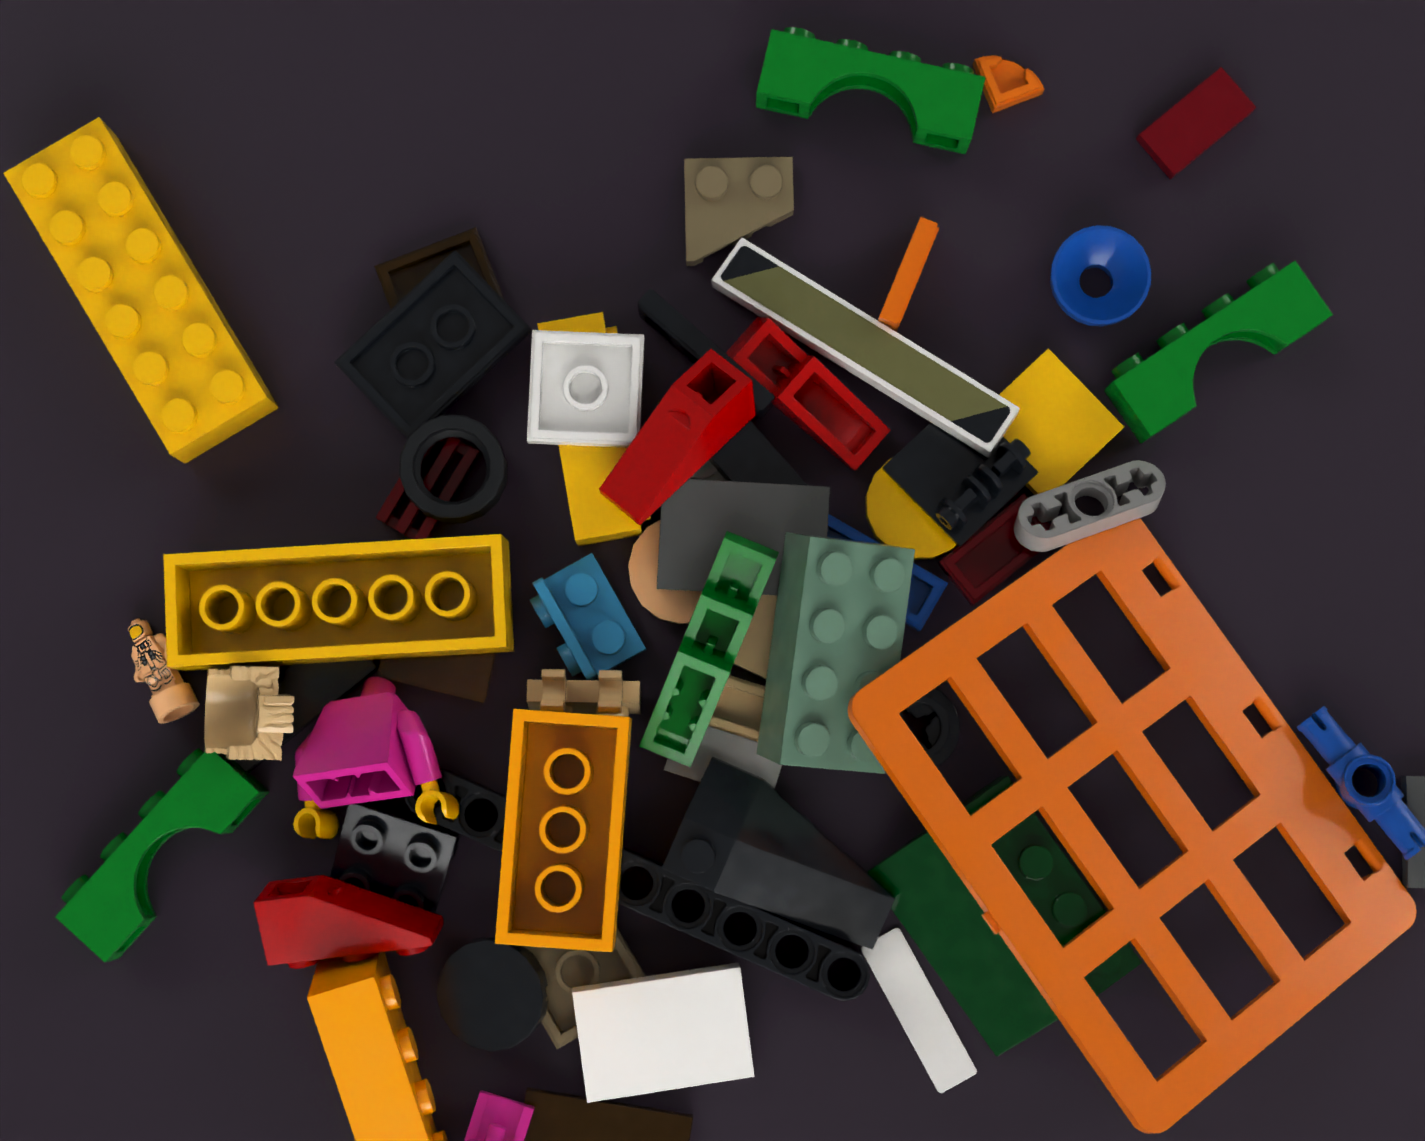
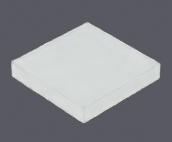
(585, 388)

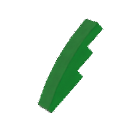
(709, 649)

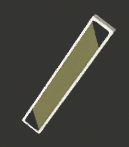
(865, 347)

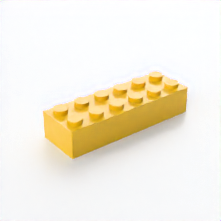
(141, 291)
(338, 602)

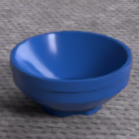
(1118, 257)

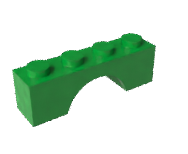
(935, 99)
(1271, 315)
(114, 902)

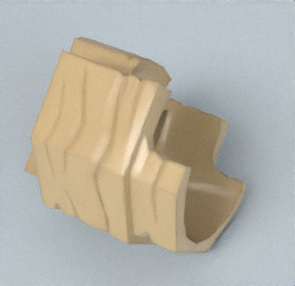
(246, 713)

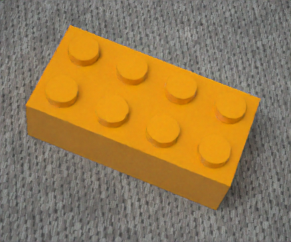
(563, 830)

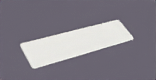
(919, 1011)

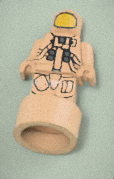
(170, 696)

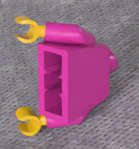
(366, 753)

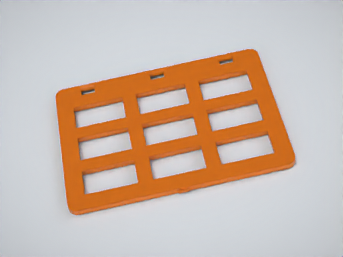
(1275, 768)

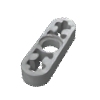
(1076, 525)

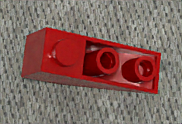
(681, 435)
(332, 919)

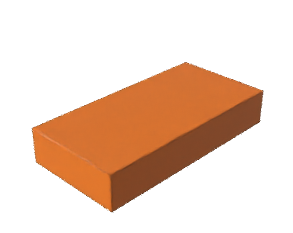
(908, 273)

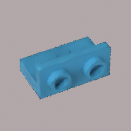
(587, 617)

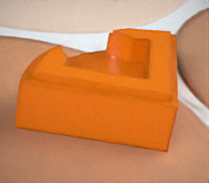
(1006, 82)

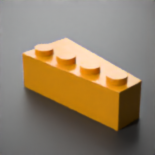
(372, 1051)

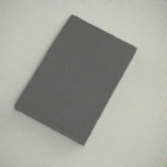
(704, 510)

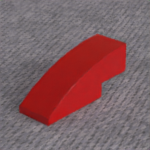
(808, 393)

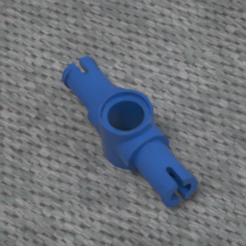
(1386, 804)

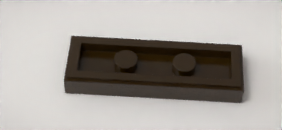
(573, 1119)

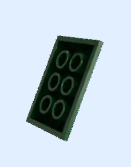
(964, 949)

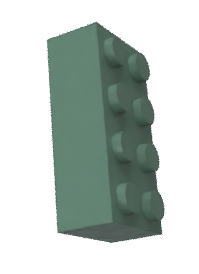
(831, 636)

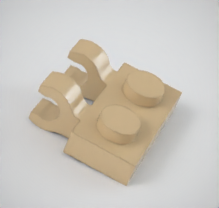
(599, 697)

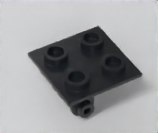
(957, 482)
(394, 856)

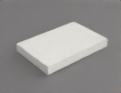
(663, 1032)

